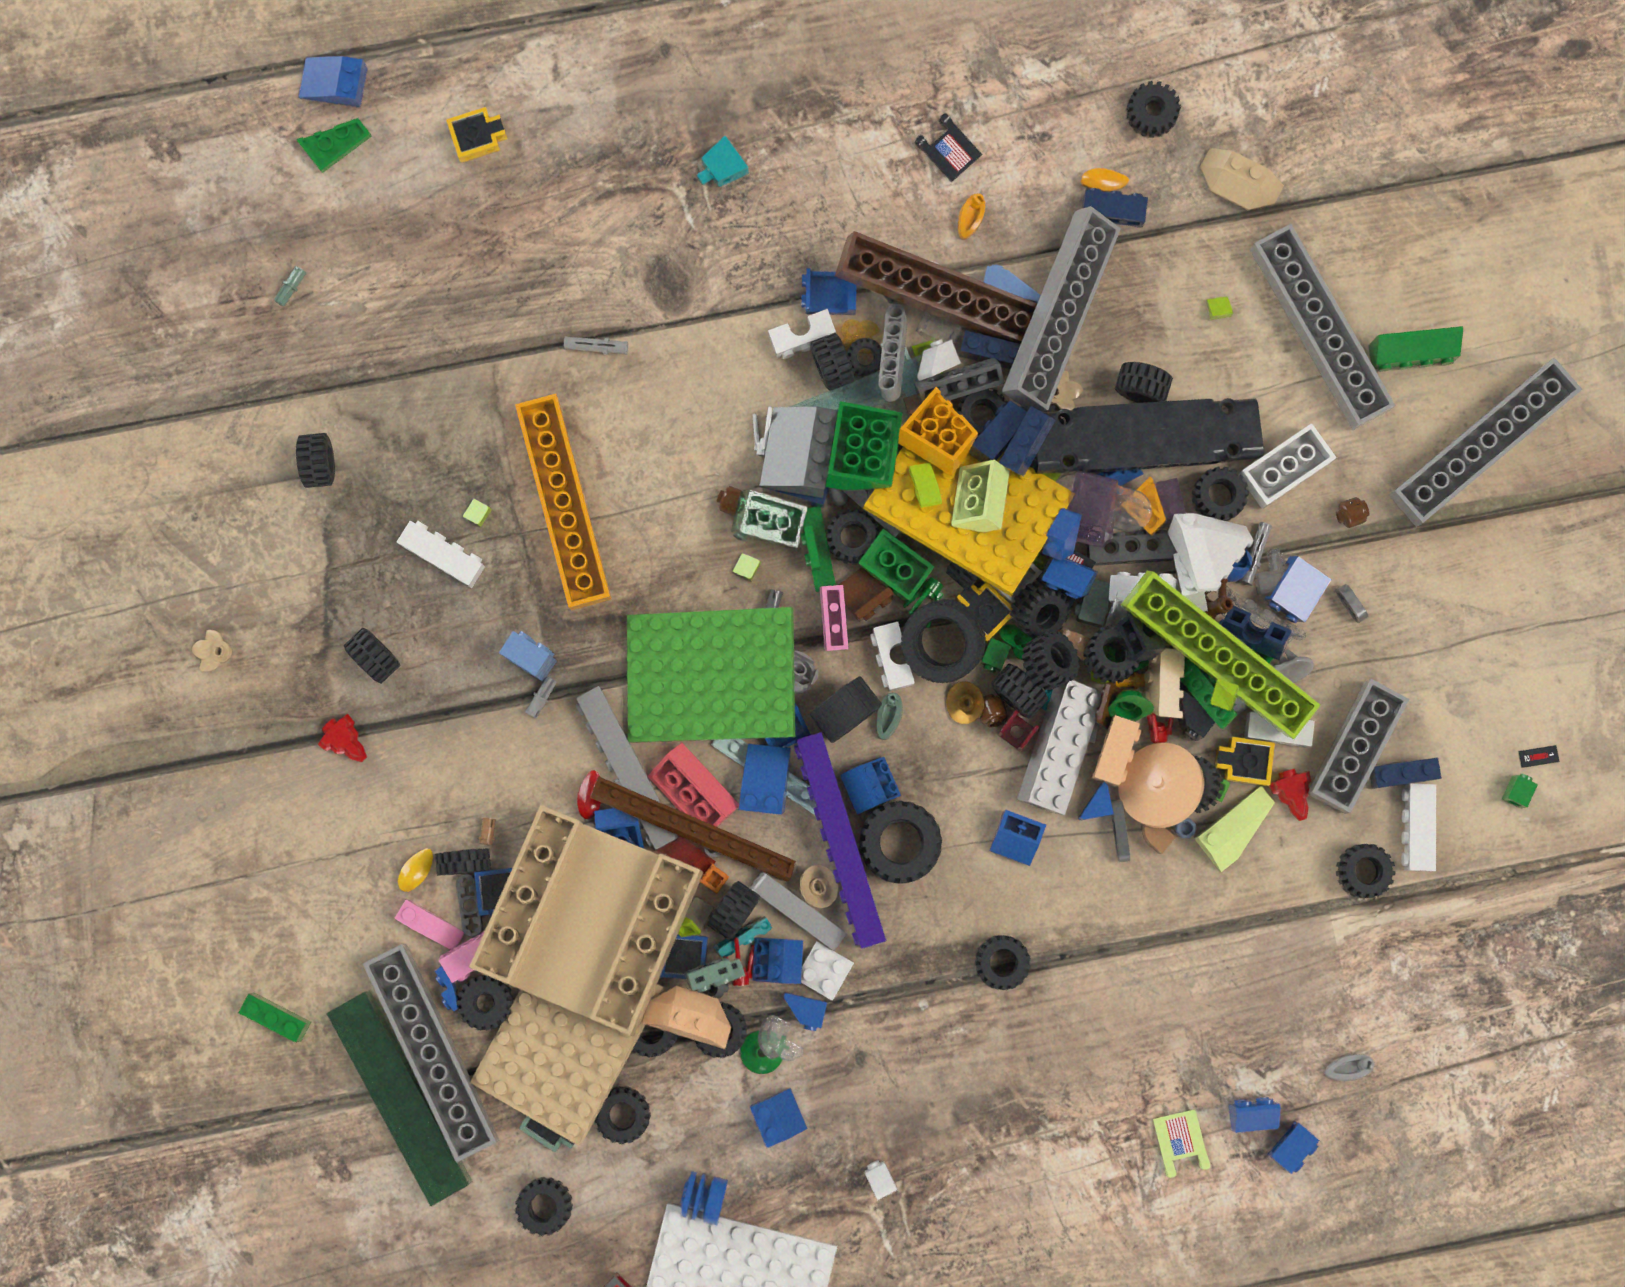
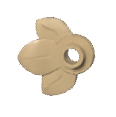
(1066, 392)
(209, 649)

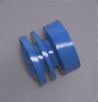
(703, 1198)

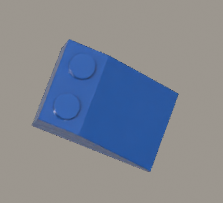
(334, 80)
(765, 779)

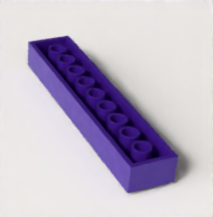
(841, 841)

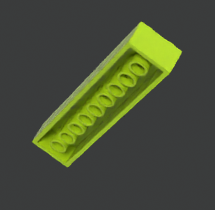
(1220, 654)

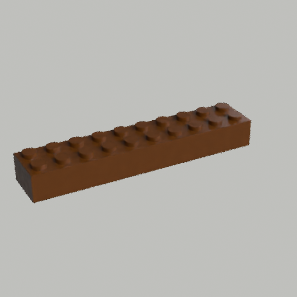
(934, 288)

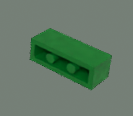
(274, 1017)

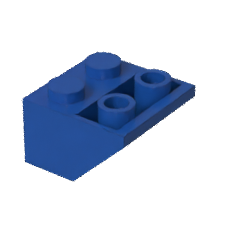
(1070, 576)
(870, 785)
(1017, 837)
(777, 960)
(1254, 1116)

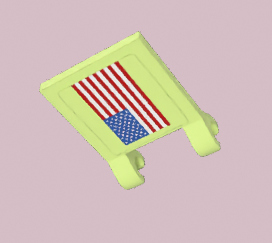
(1180, 1138)

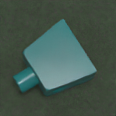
(722, 164)

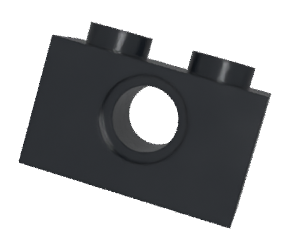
(1140, 639)

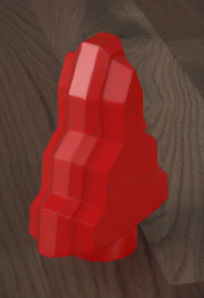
(343, 739)
(1293, 790)

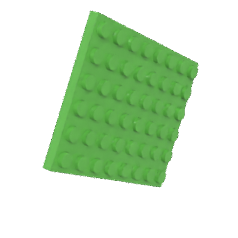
(711, 675)

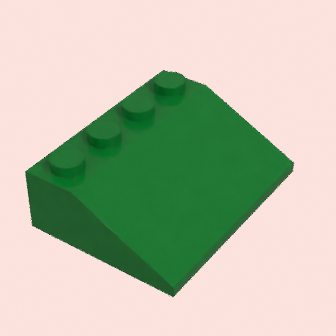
(863, 447)

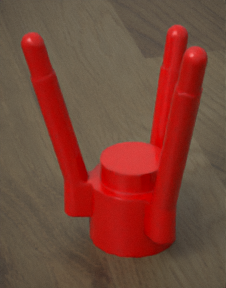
(1157, 730)
(748, 974)

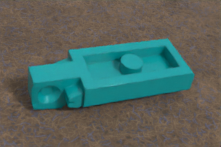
(745, 936)

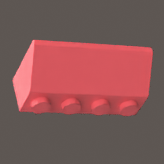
(692, 787)

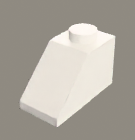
(937, 359)
(880, 1179)

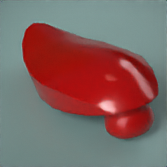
(587, 805)

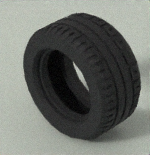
(920, 660)

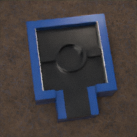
(489, 889)
(685, 955)

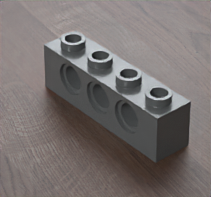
(962, 380)
(1142, 554)

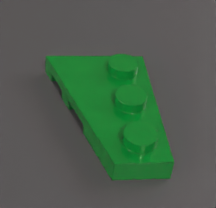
(334, 144)

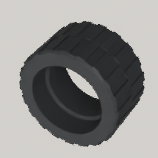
(845, 709)

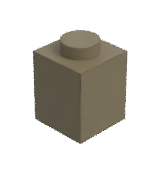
(699, 912)

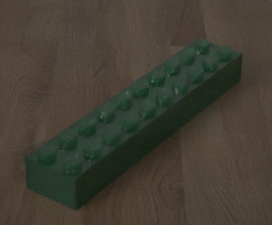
(398, 1097)

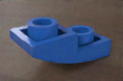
(450, 995)

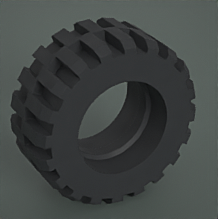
(930, 842)

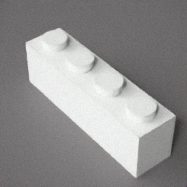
(440, 553)
(1419, 827)

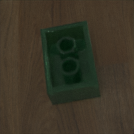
(769, 519)

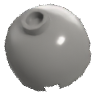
(804, 672)

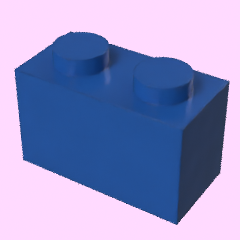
(1294, 1148)

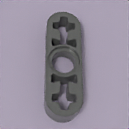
(1120, 831)
(477, 920)

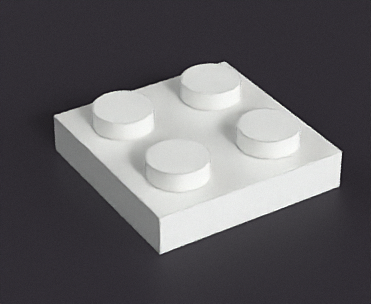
(825, 970)

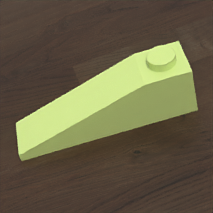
(1232, 832)

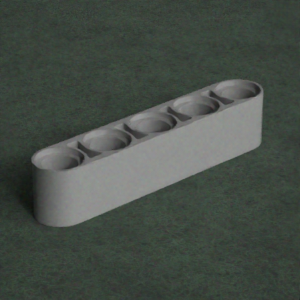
(896, 324)
(798, 911)

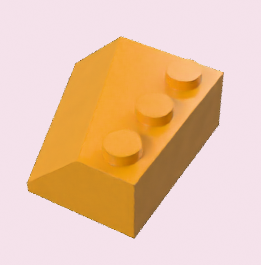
(938, 433)

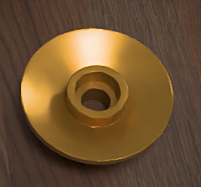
(957, 702)

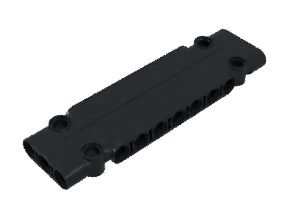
(1151, 436)

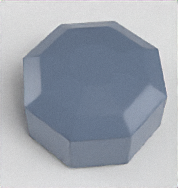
(1186, 828)

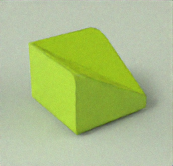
(1224, 694)

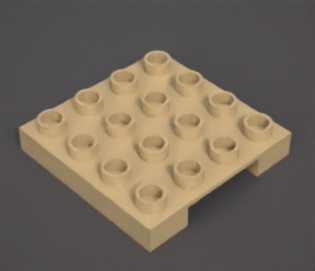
(586, 920)

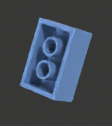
(524, 653)

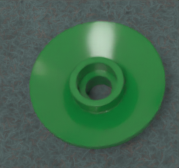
(752, 1060)

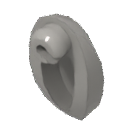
(1350, 1067)

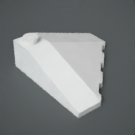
(1208, 547)

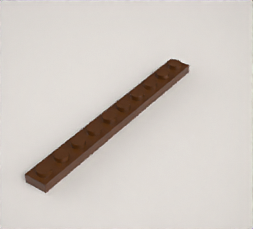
(693, 829)

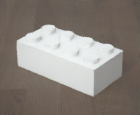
(1287, 466)

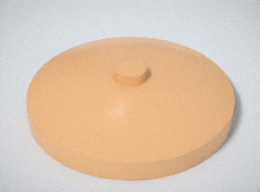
(1162, 785)

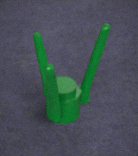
(930, 589)

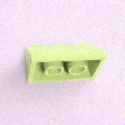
(980, 496)

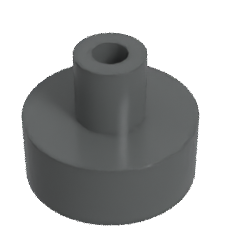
(717, 992)

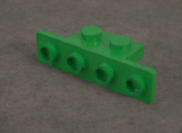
(818, 550)
(1202, 688)

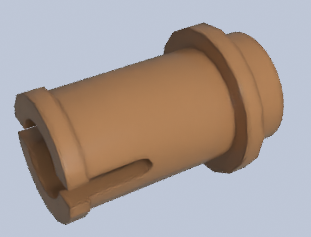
(487, 831)

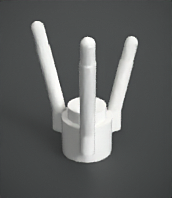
(761, 446)

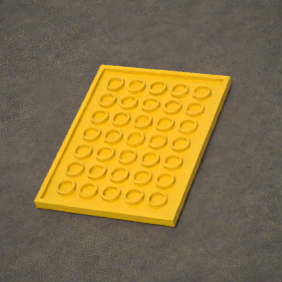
(994, 556)

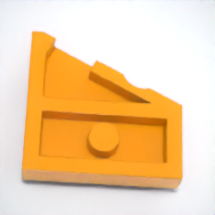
(1158, 516)

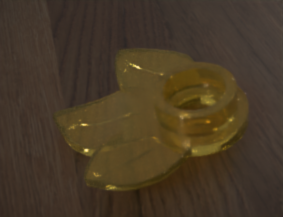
(864, 329)

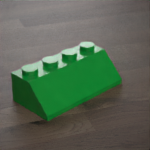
(1416, 348)

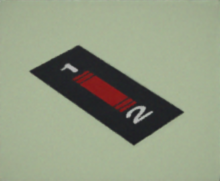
(1539, 756)

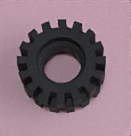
(855, 347)

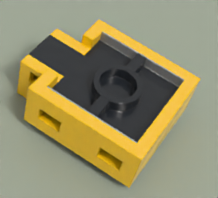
(476, 134)
(989, 607)
(1246, 761)

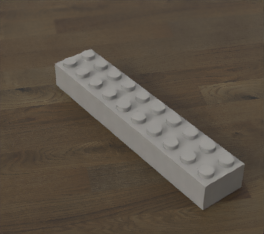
(1061, 309)
(1322, 327)
(1485, 442)
(431, 1052)

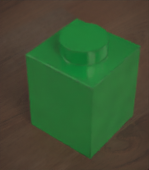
(995, 655)
(1520, 791)

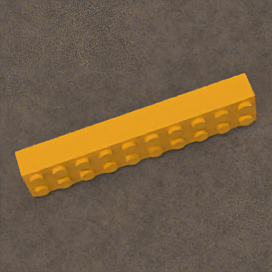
(563, 502)

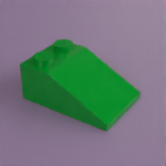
(896, 565)

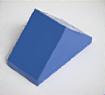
(1099, 804)

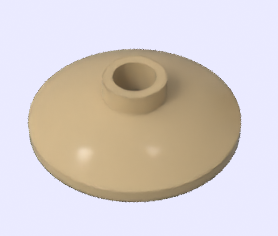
(826, 886)

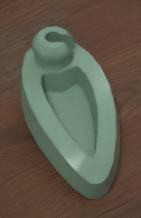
(889, 715)

